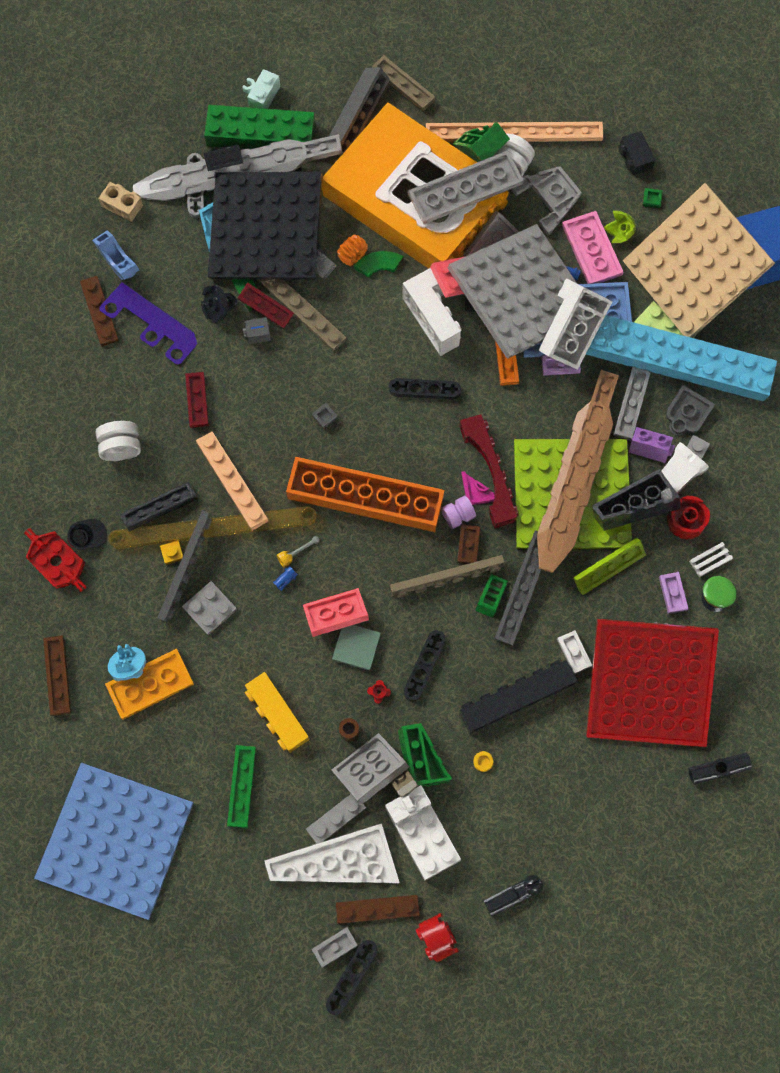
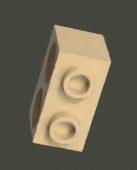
(119, 204)

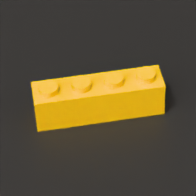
(277, 713)

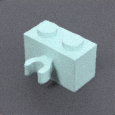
(263, 91)

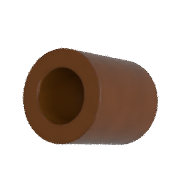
(349, 730)

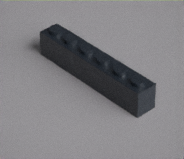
(518, 696)

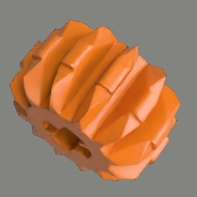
(352, 250)

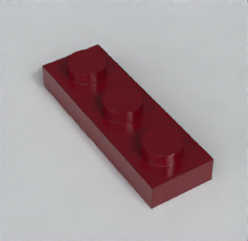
(265, 305)
(197, 399)

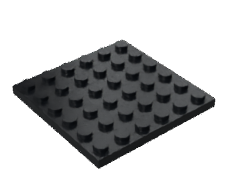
(265, 225)

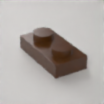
(468, 544)

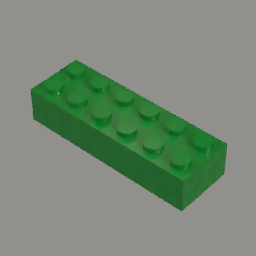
(256, 126)

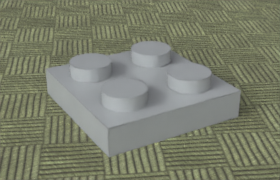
(209, 608)

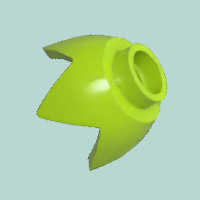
(622, 228)

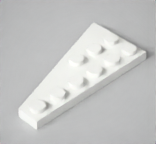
(348, 858)

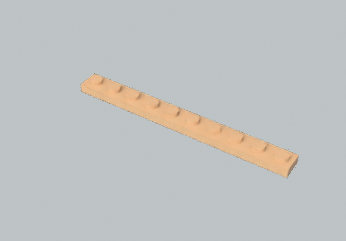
(527, 130)

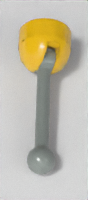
(287, 557)

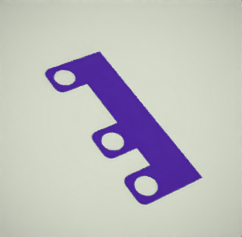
(156, 318)

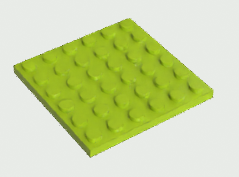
(536, 470)

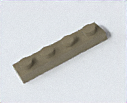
(405, 84)

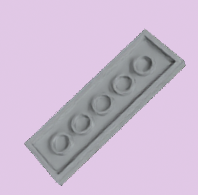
(465, 187)

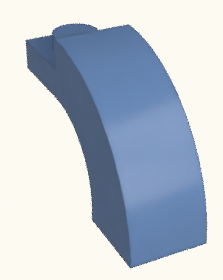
(115, 256)

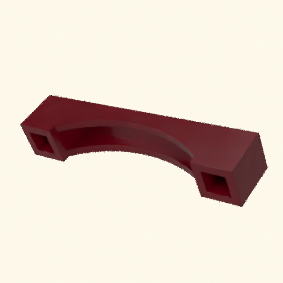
(475, 432)

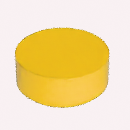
(483, 761)

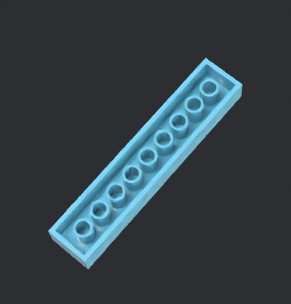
(683, 358)

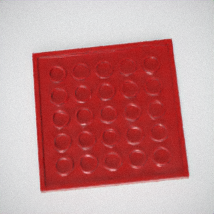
(652, 682)

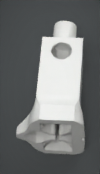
(683, 467)

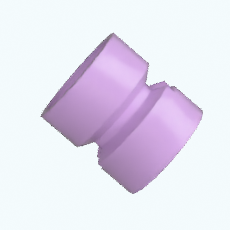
(460, 511)

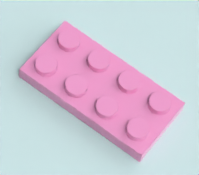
(592, 248)

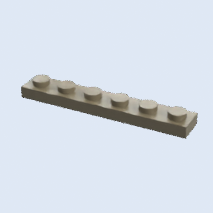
(304, 312)
(454, 574)

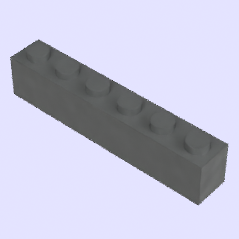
(359, 107)

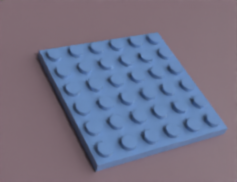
(114, 841)

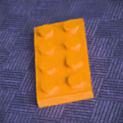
(159, 681)

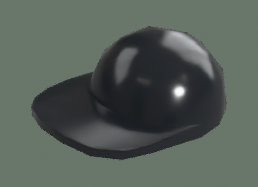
(86, 534)

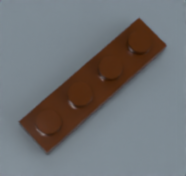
(95, 298)
(57, 675)
(377, 909)

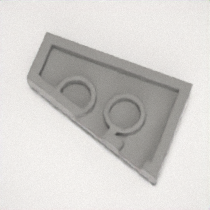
(495, 230)

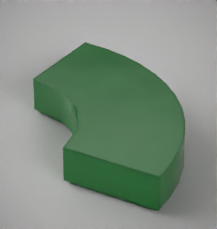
(378, 261)

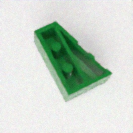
(482, 144)
(421, 757)

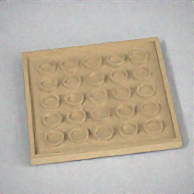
(698, 261)

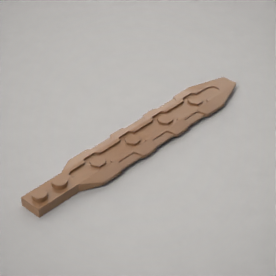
(578, 469)

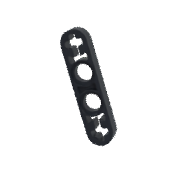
(424, 385)
(423, 665)
(353, 978)

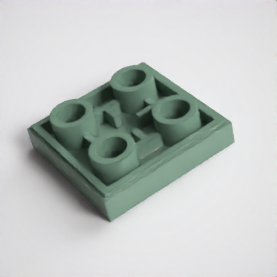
(356, 647)

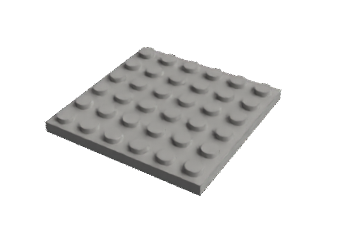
(514, 288)

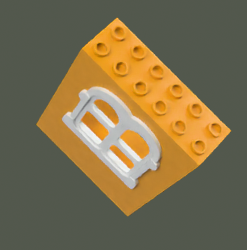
(377, 163)

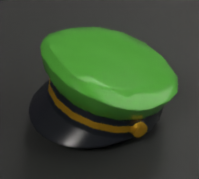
(718, 593)

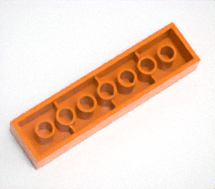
(365, 494)

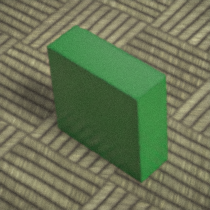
(652, 198)

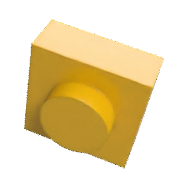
(171, 552)

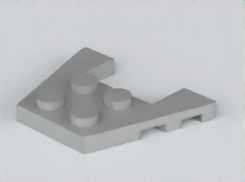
(555, 191)

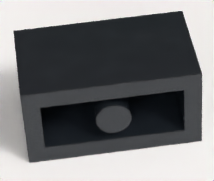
(636, 152)

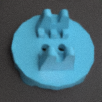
(127, 663)

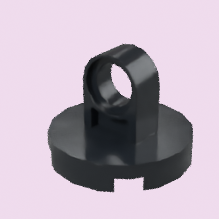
(215, 303)

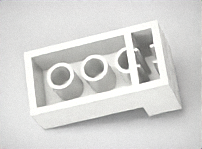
(425, 302)
(574, 324)
(422, 833)

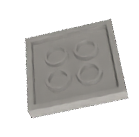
(370, 768)

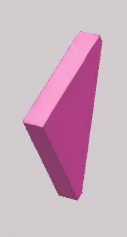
(476, 491)

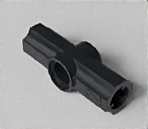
(732, 765)

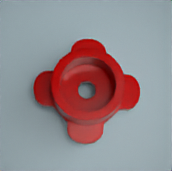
(379, 686)

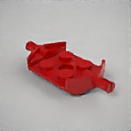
(51, 545)

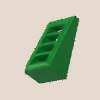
(487, 606)

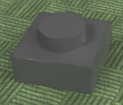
(324, 416)

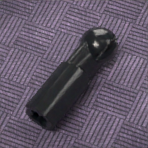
(513, 895)

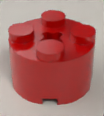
(698, 515)
(437, 938)

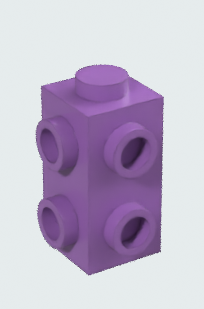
(651, 445)

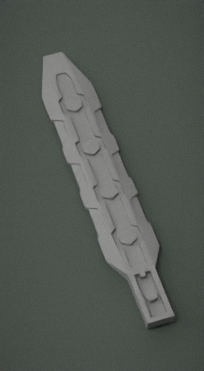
(278, 157)

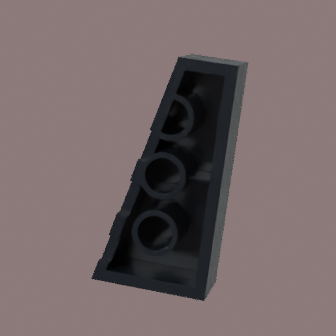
(638, 501)

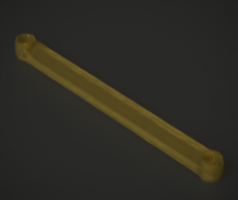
(220, 527)

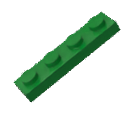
(241, 786)

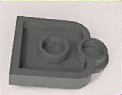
(687, 412)

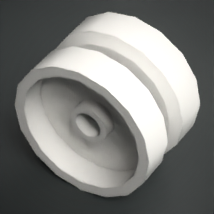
(520, 152)
(118, 440)

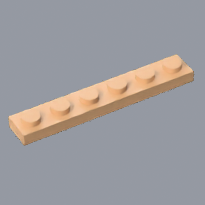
(232, 481)

